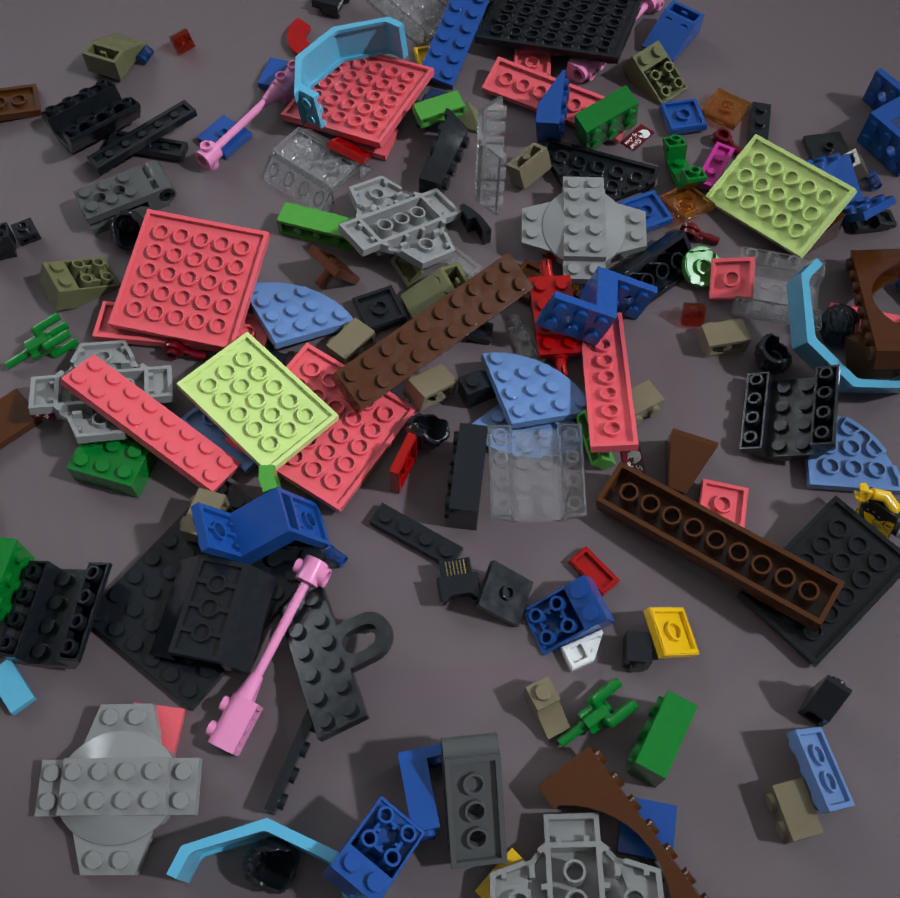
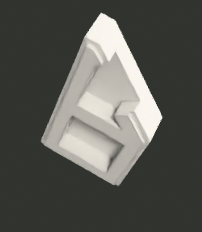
(582, 651)

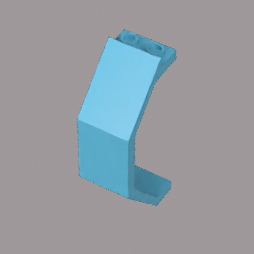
(339, 46)
(811, 349)
(193, 853)

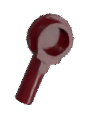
(723, 136)
(693, 233)
(175, 350)

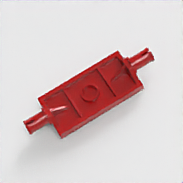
(549, 343)

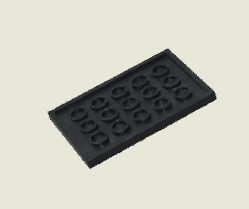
(853, 552)

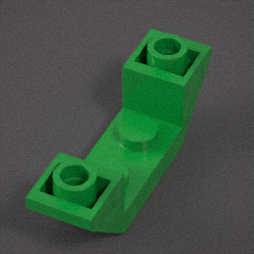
(677, 165)

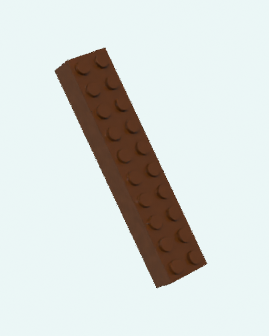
(431, 333)
(720, 546)

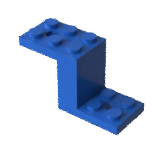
(883, 123)
(859, 207)
(596, 306)
(259, 526)
(418, 787)

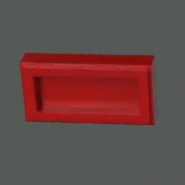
(588, 564)

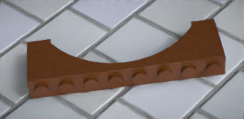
(868, 273)
(589, 784)

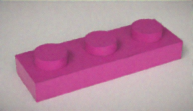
(716, 164)

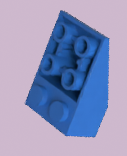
(675, 29)
(553, 110)
(568, 615)
(374, 852)

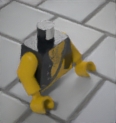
(879, 509)

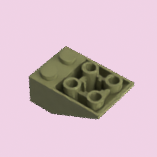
(112, 55)
(655, 73)
(76, 281)
(433, 288)

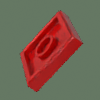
(349, 150)
(403, 463)

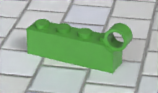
(313, 225)

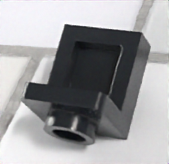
(26, 232)

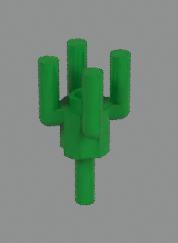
(45, 342)
(599, 713)

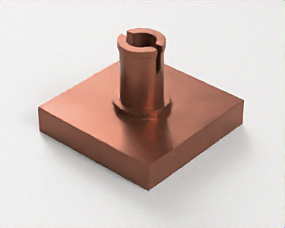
(332, 268)

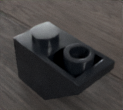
(824, 700)

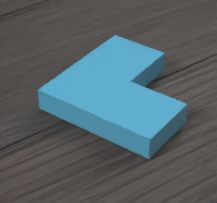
(14, 688)

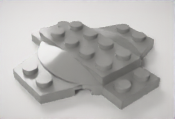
(400, 222)
(583, 228)
(86, 423)
(118, 789)
(575, 866)

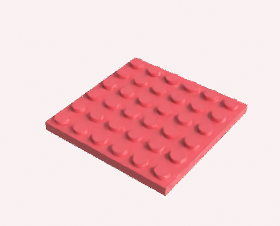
(366, 98)
(190, 279)
(352, 447)

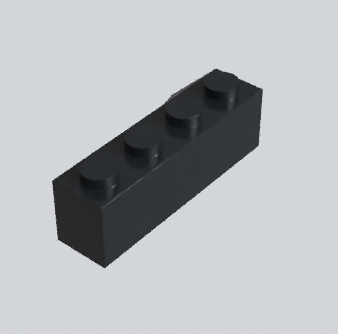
(444, 154)

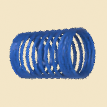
(145, 54)
(872, 177)
(344, 558)

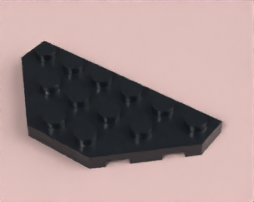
(621, 175)

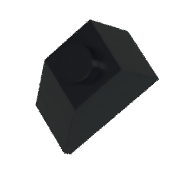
(475, 388)

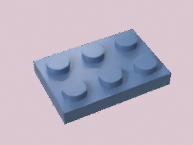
(820, 770)

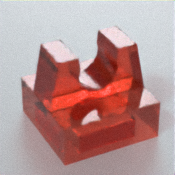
(182, 41)
(693, 314)

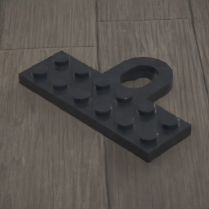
(326, 666)

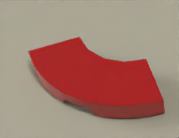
(297, 36)

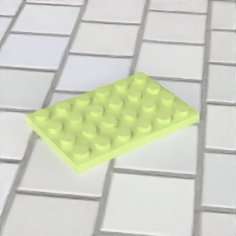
(780, 195)
(258, 402)

